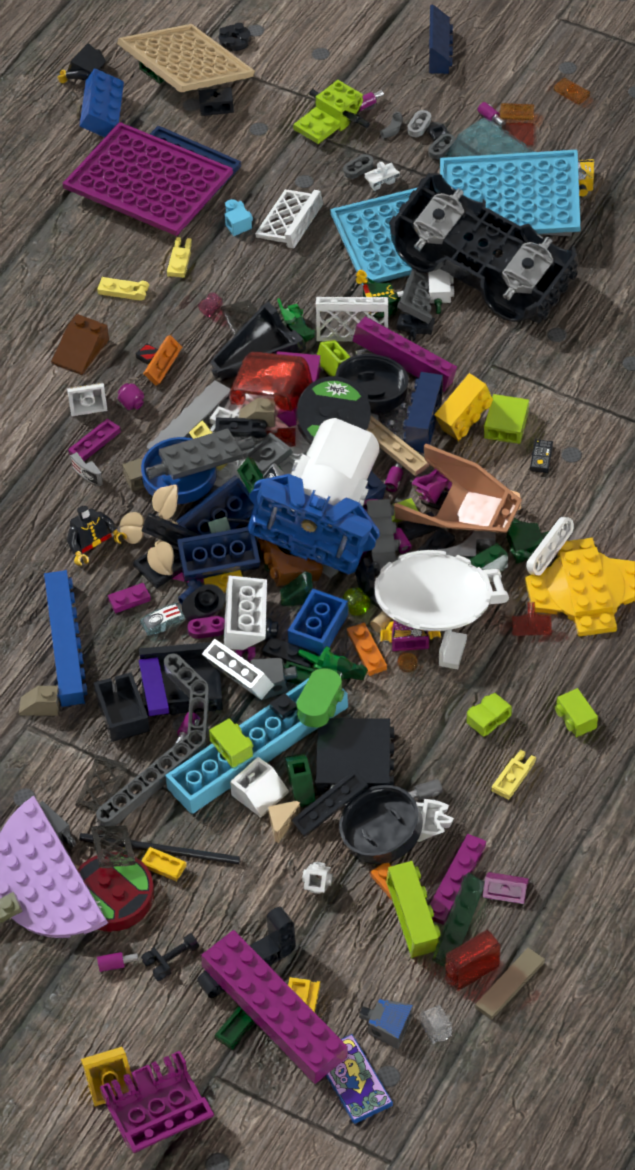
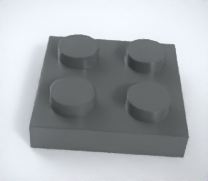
(268, 451)

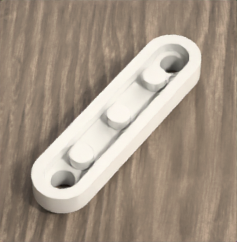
(550, 546)

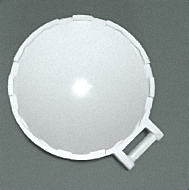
(436, 590)

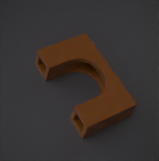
(286, 567)

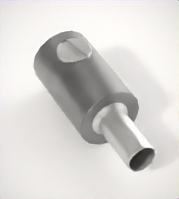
(427, 790)

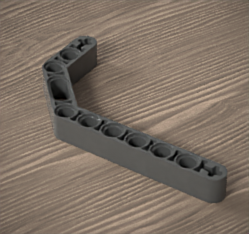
(104, 815)

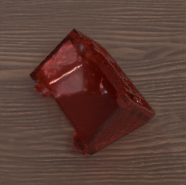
(274, 376)

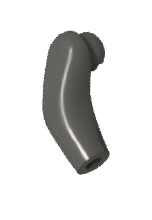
(394, 127)

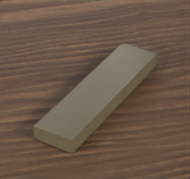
(509, 983)

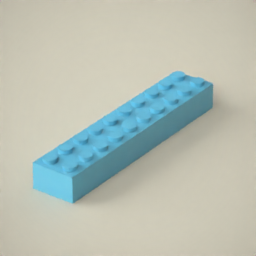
(210, 775)

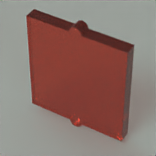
(522, 131)

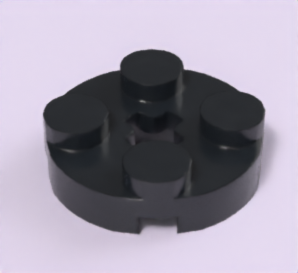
(227, 35)

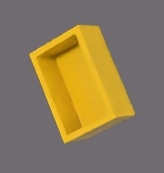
(464, 407)

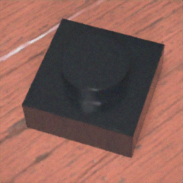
(283, 706)

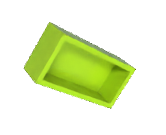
(412, 909)

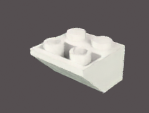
(258, 787)

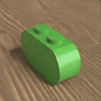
(319, 698)

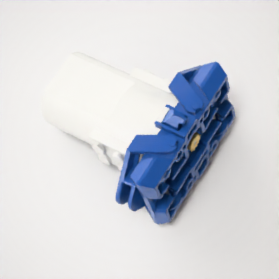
(321, 502)

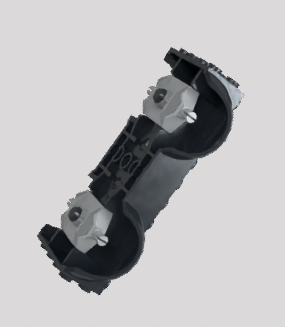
(515, 286)

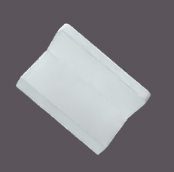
(452, 649)

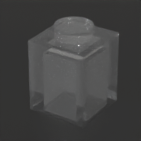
(436, 1024)

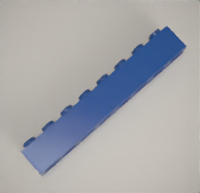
(64, 638)

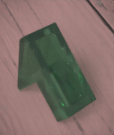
(297, 590)

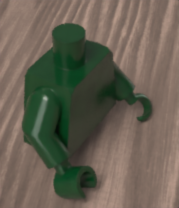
(524, 539)

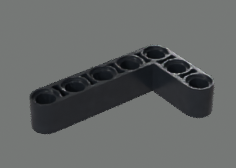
(272, 948)

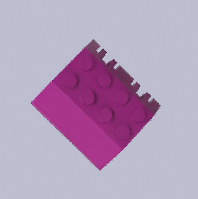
(156, 1105)

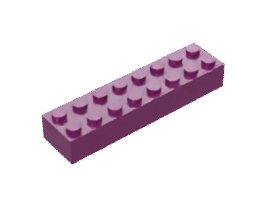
(274, 1006)

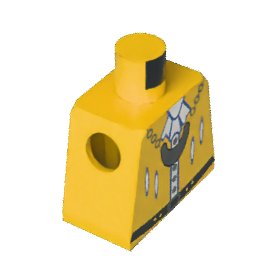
(586, 176)

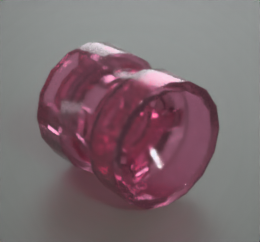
(208, 305)

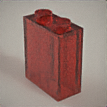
(472, 960)

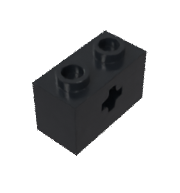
(216, 101)

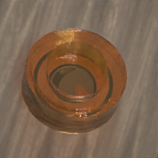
(407, 662)

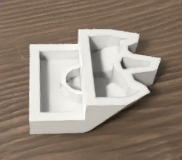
(433, 818)

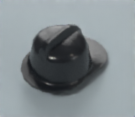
(203, 602)

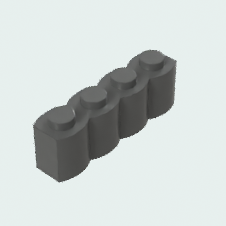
(384, 550)

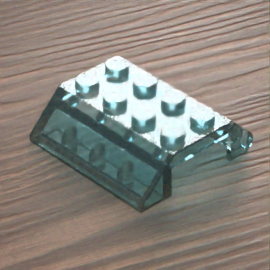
(486, 139)

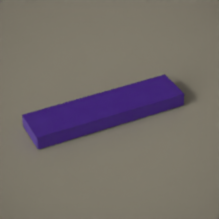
(153, 686)

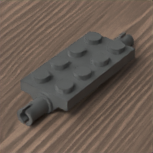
(199, 454)

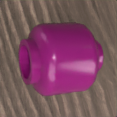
(130, 396)

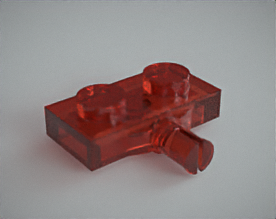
(531, 623)

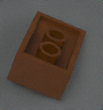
(80, 344)

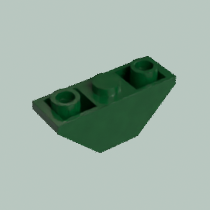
(300, 779)

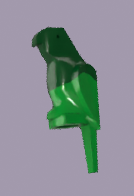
(295, 321)
(339, 664)

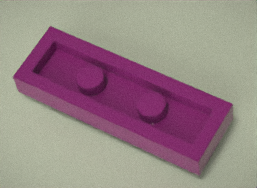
(95, 439)

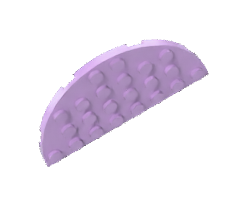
(44, 877)

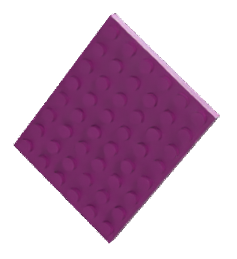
(148, 178)

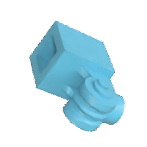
(237, 217)

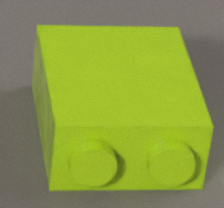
(506, 419)

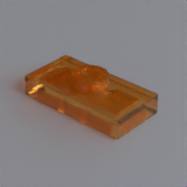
(571, 91)
(517, 111)

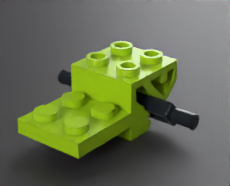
(332, 112)

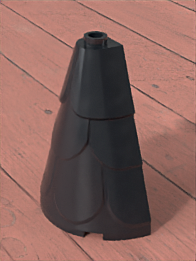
(260, 334)

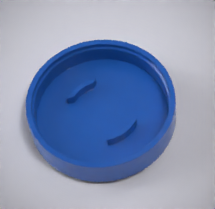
(189, 487)

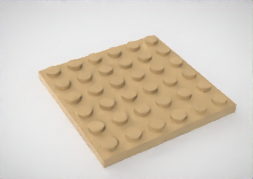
(185, 57)

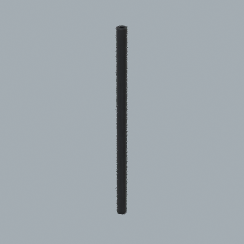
(171, 850)

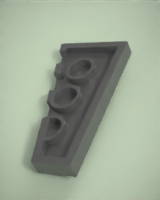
(416, 297)

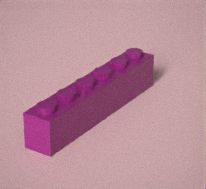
(406, 353)

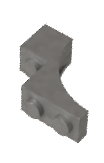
(477, 541)

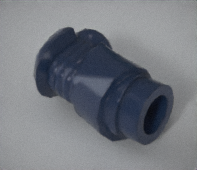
(193, 585)

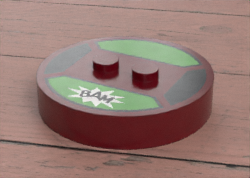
(120, 891)

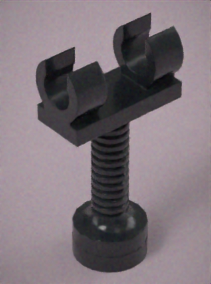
(160, 972)

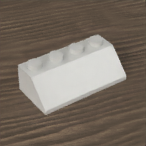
(245, 612)

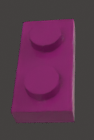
(129, 598)

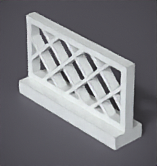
(301, 220)
(348, 305)

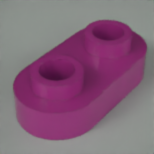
(206, 627)

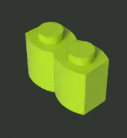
(488, 714)

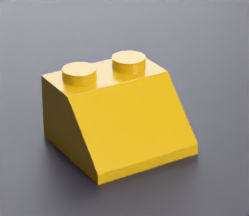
(103, 1069)

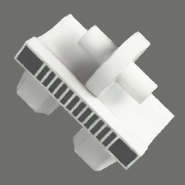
(381, 175)

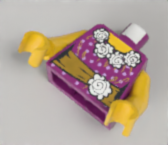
(406, 637)

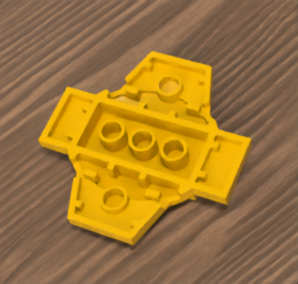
(584, 587)

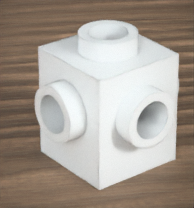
(313, 883)

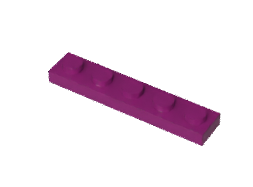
(462, 864)

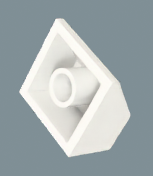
(87, 399)

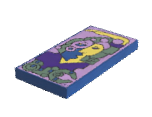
(358, 1084)

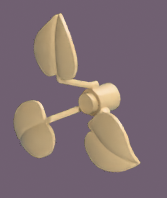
(161, 556)

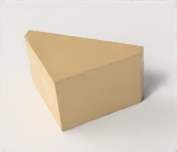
(281, 818)

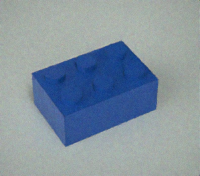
(318, 621)

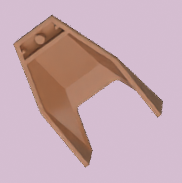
(474, 501)

